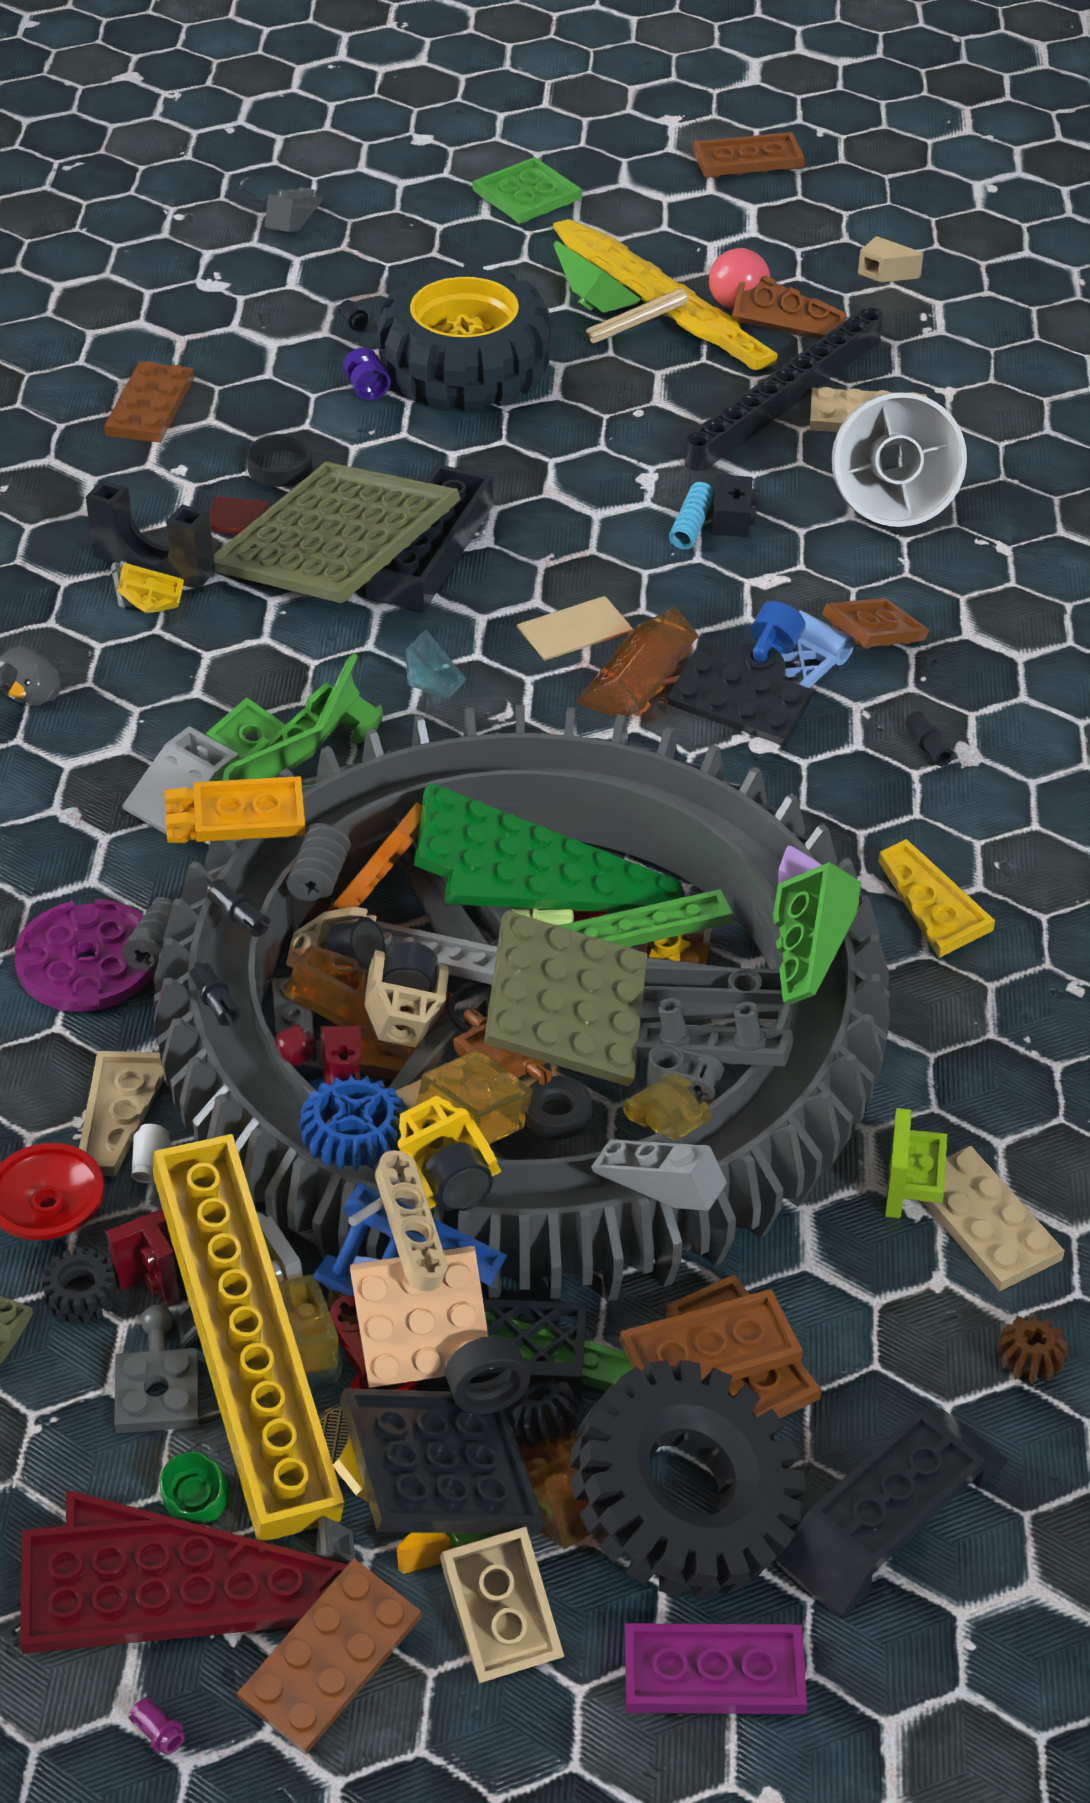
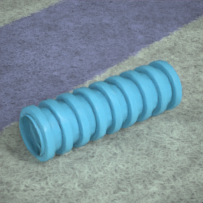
(692, 515)

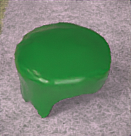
(194, 1488)

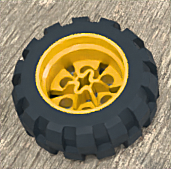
(464, 337)

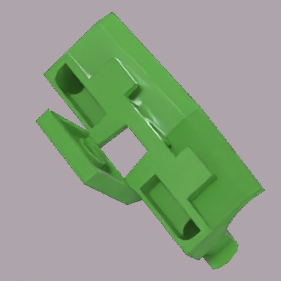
(293, 743)

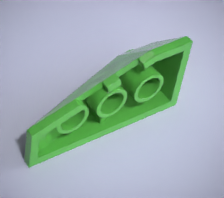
(592, 283)
(812, 921)

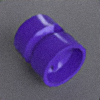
(366, 374)

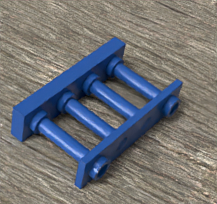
(336, 1271)

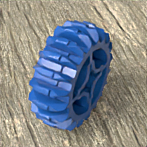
(354, 1112)

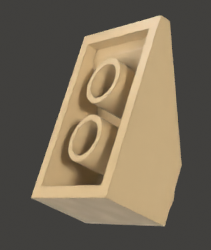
(501, 1604)

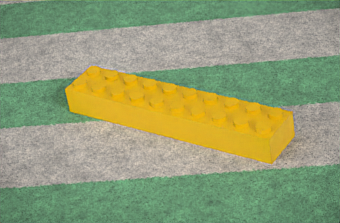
(246, 1339)

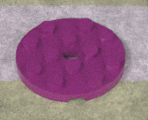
(50, 951)

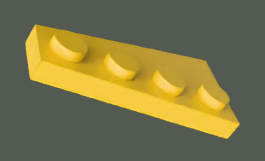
(935, 902)

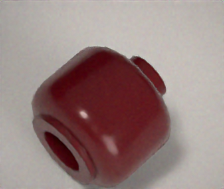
(295, 1045)

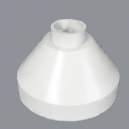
(931, 453)

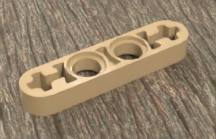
(414, 1219)

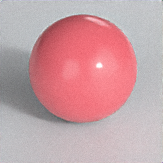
(731, 269)

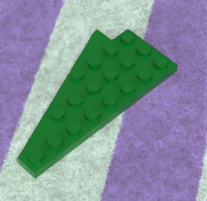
(518, 864)

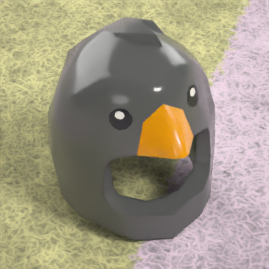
(36, 677)

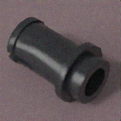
(356, 318)

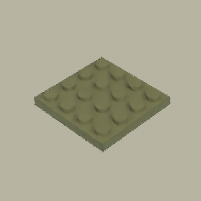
(566, 998)

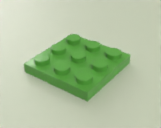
(527, 190)

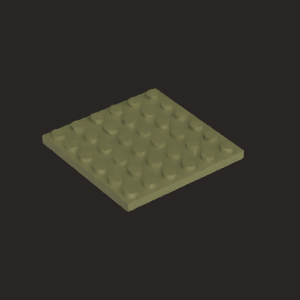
(334, 531)

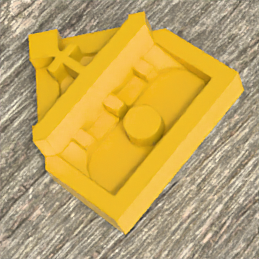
(149, 589)

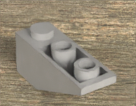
(668, 1172)

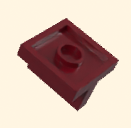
(145, 1253)

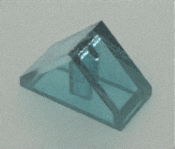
(431, 668)

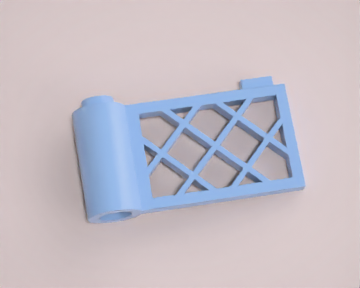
(821, 643)

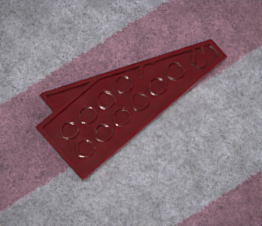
(153, 1578)

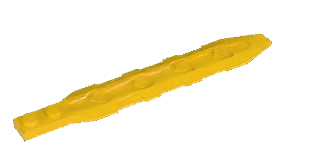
(650, 283)

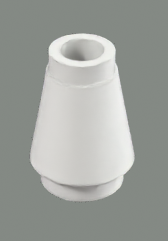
(145, 1142)

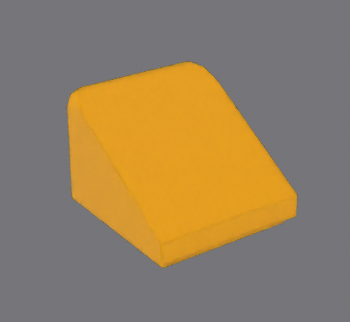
(421, 1550)

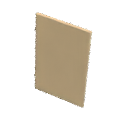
(574, 628)

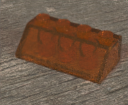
(640, 666)

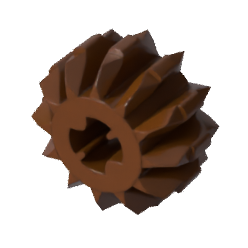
(1032, 1349)

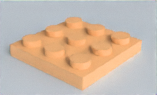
(415, 1331)

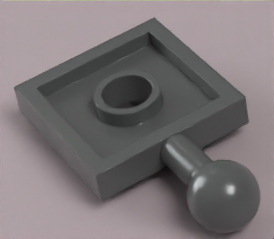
(140, 1370)

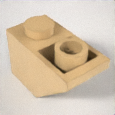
(889, 261)

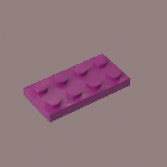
(715, 1668)

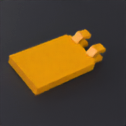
(235, 810)

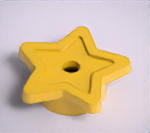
(671, 953)

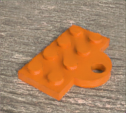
(380, 861)

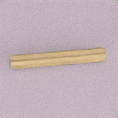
(637, 316)

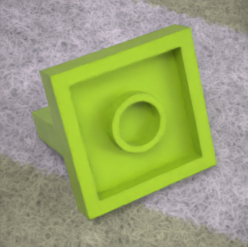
(914, 1165)

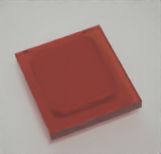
(235, 514)

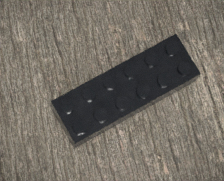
(422, 567)

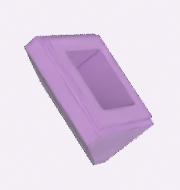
(795, 863)

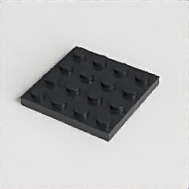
(437, 1465)

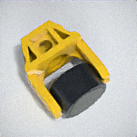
(464, 1164)

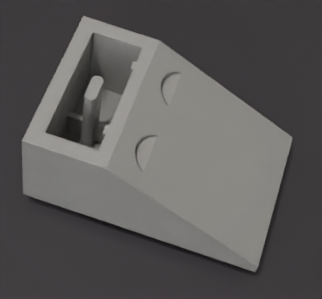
(181, 762)

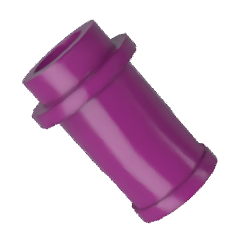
(163, 1732)

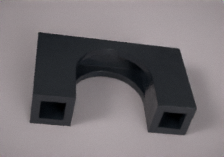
(118, 538)

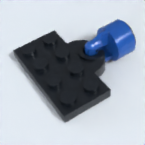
(750, 684)

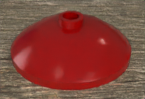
(46, 1177)

